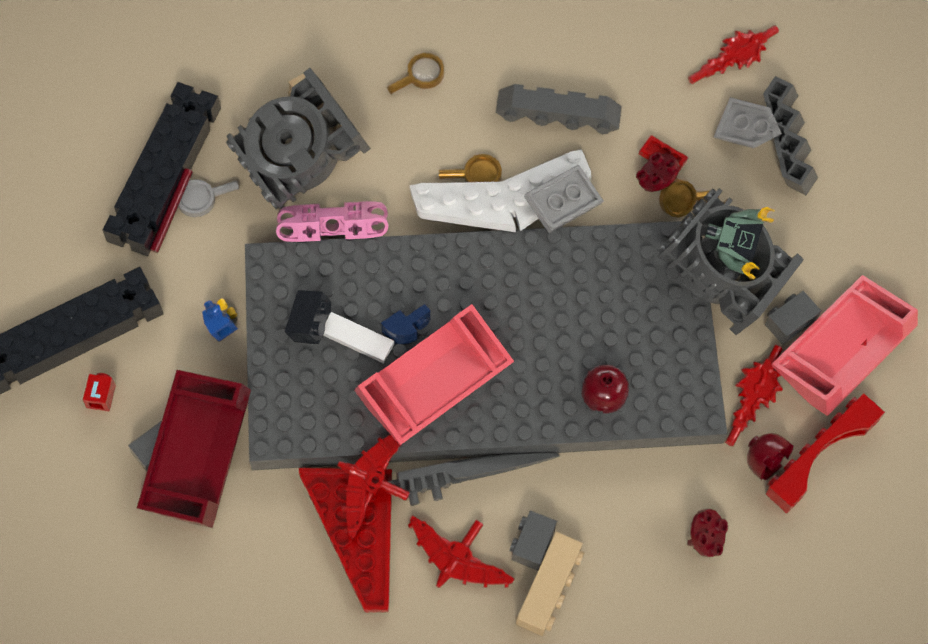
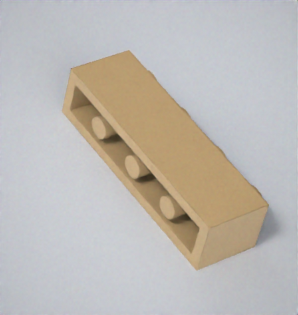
(549, 584)

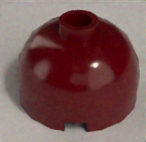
(605, 388)
(767, 453)

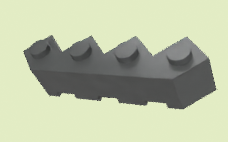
(547, 107)
(790, 147)

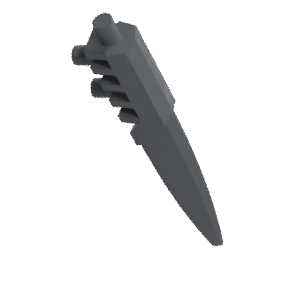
(458, 471)

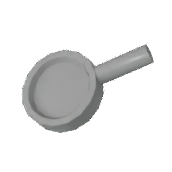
(200, 197)

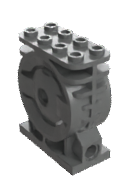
(280, 121)
(711, 279)

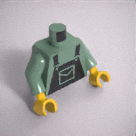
(739, 238)

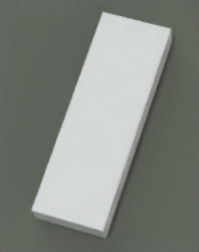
(358, 337)

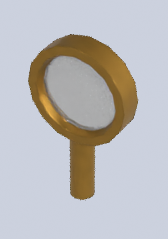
(423, 72)

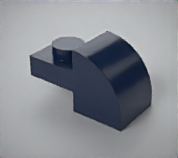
(404, 328)

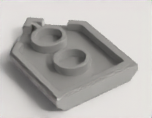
(747, 124)

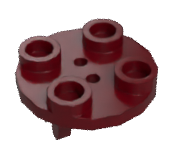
(658, 172)
(708, 533)

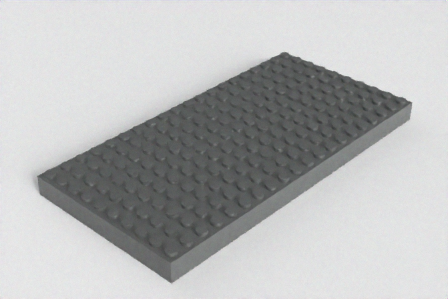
(549, 299)

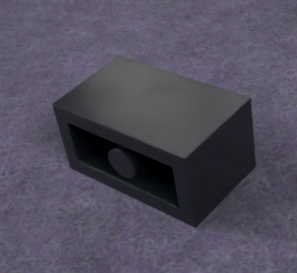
(308, 317)

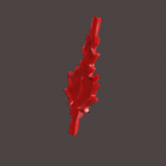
(740, 49)
(757, 387)

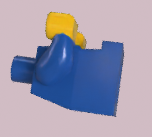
(217, 321)

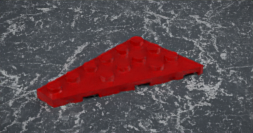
(368, 554)

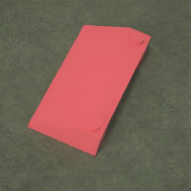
(829, 355)
(434, 375)

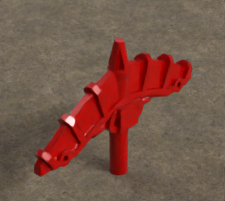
(367, 479)
(456, 558)

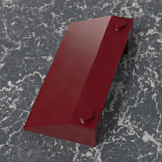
(194, 448)

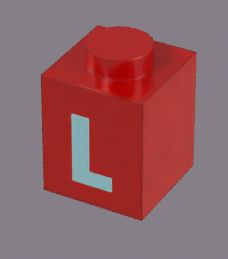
(99, 392)

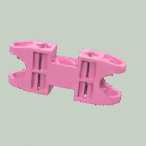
(317, 224)

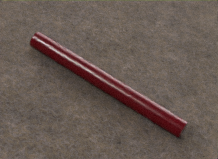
(171, 210)

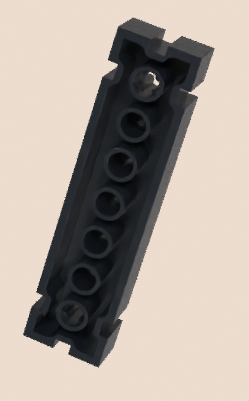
(156, 174)
(75, 327)

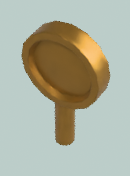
(477, 169)
(679, 198)

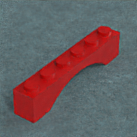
(857, 420)

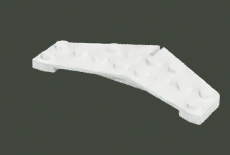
(491, 203)

